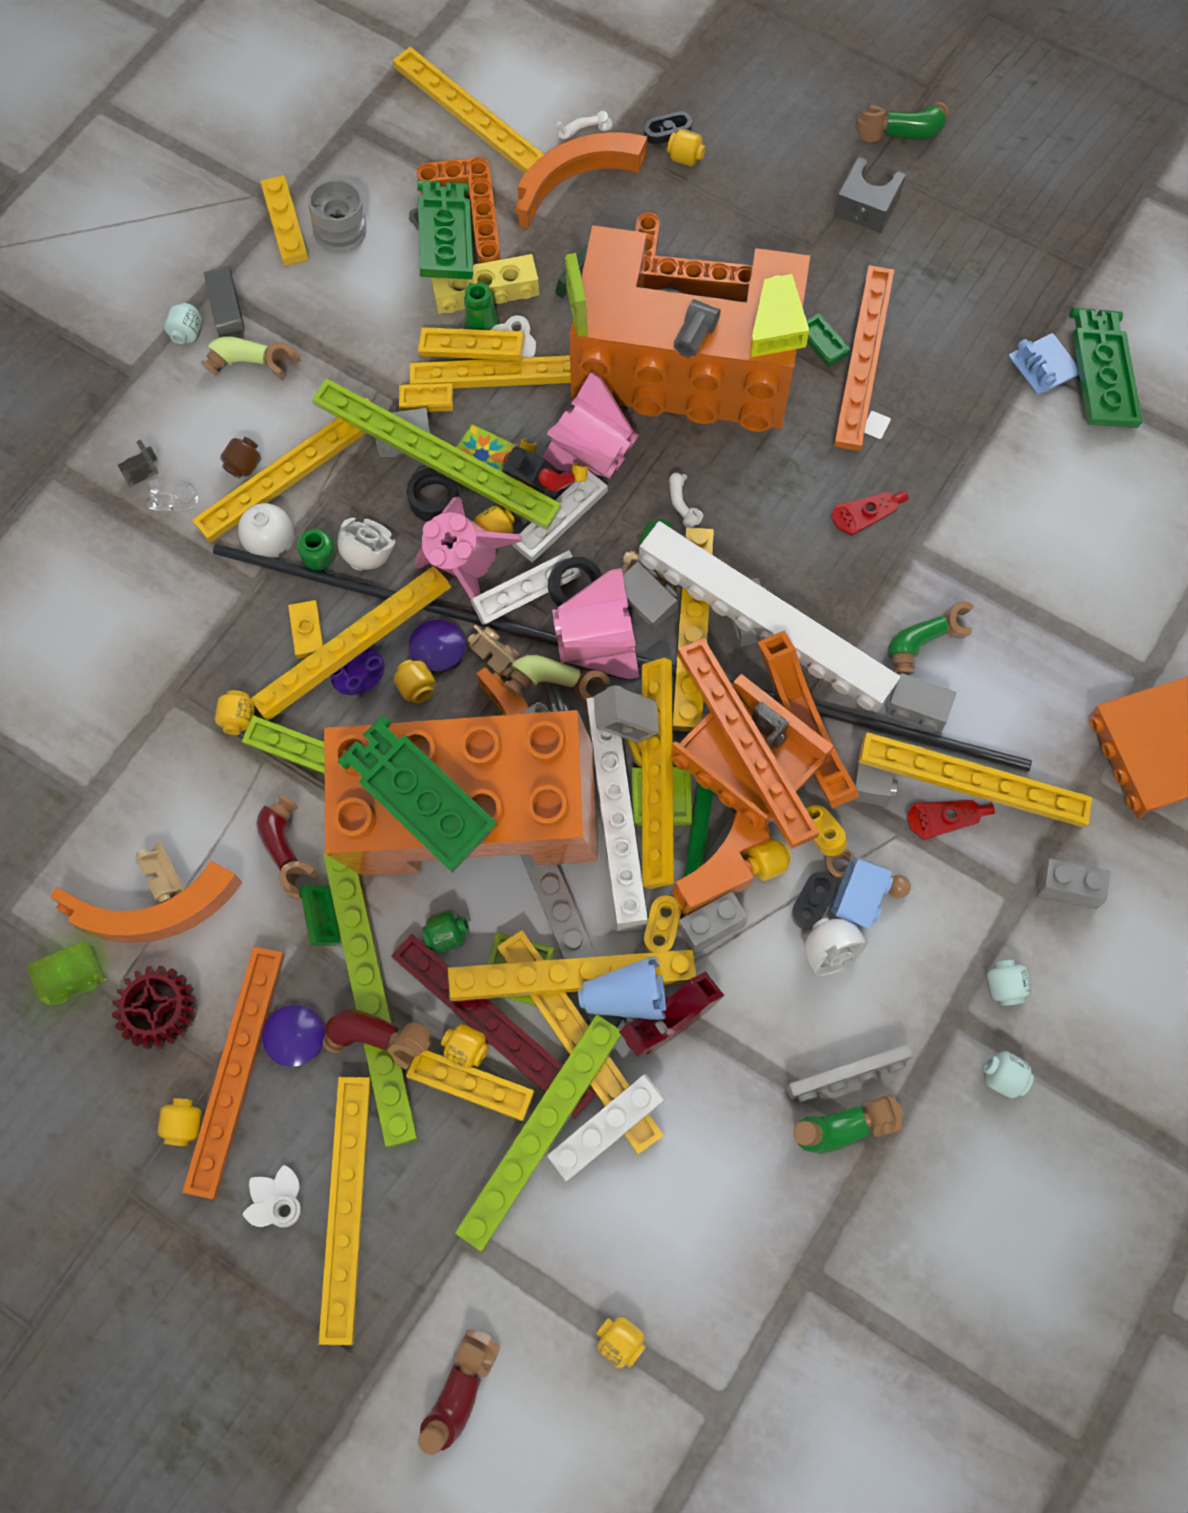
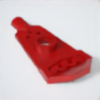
(862, 518)
(939, 823)

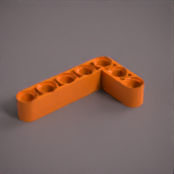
(476, 174)
(690, 275)

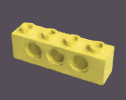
(506, 278)

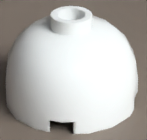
(266, 530)
(364, 544)
(832, 944)

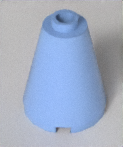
(626, 992)

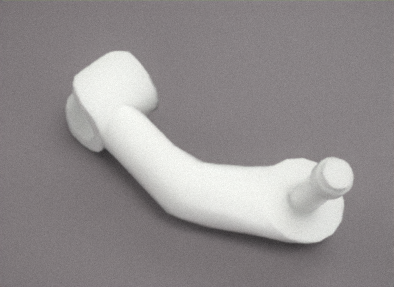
(602, 120)
(691, 516)

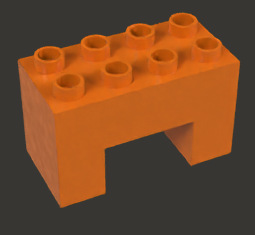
(636, 331)
(519, 768)

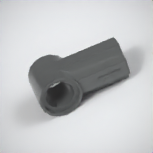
(698, 322)

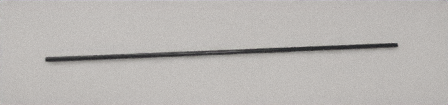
(551, 638)

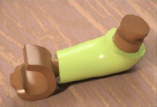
(232, 349)
(537, 669)

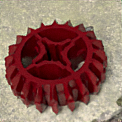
(148, 984)

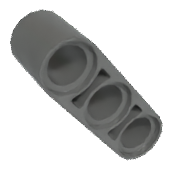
(224, 301)

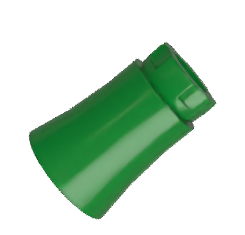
(479, 308)

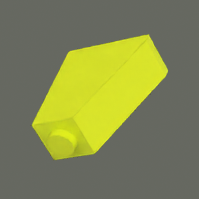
(779, 318)

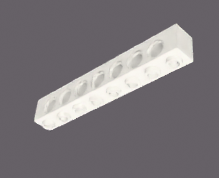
(617, 827)

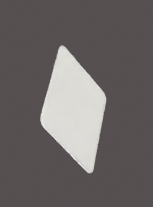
(876, 424)

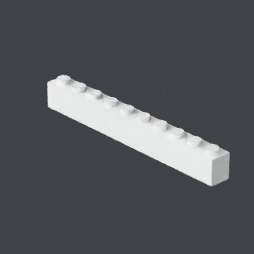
(766, 615)

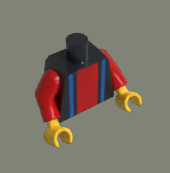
(538, 472)

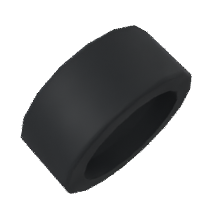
(419, 481)
(582, 563)

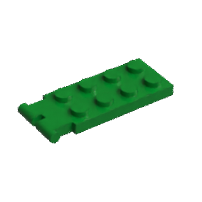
(444, 231)
(1105, 369)
(419, 794)

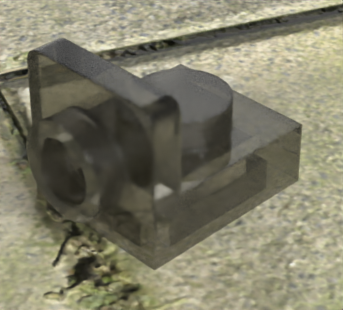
(140, 466)
(772, 724)

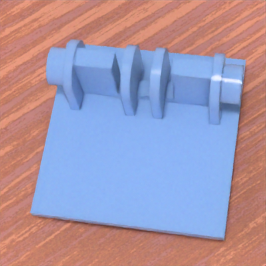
(1044, 363)

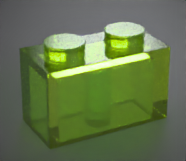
(66, 973)

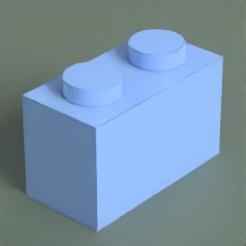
(861, 892)

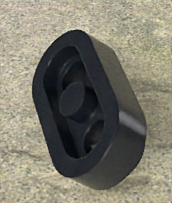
(661, 127)
(812, 901)

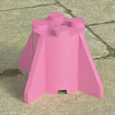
(591, 432)
(460, 546)
(598, 628)

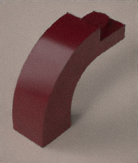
(682, 1010)

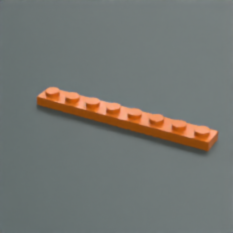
(864, 358)
(748, 744)
(233, 1074)

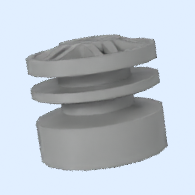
(337, 215)

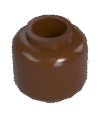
(240, 457)

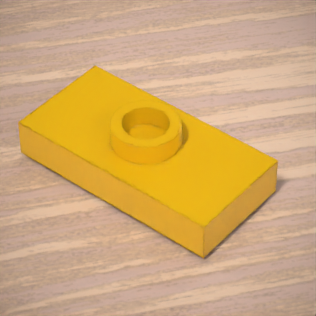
(429, 396)
(305, 628)

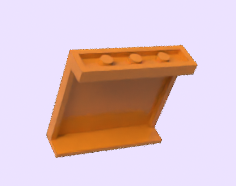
(1147, 744)
(716, 766)

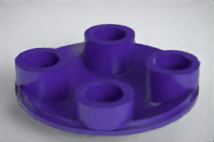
(437, 645)
(359, 674)
(293, 1035)

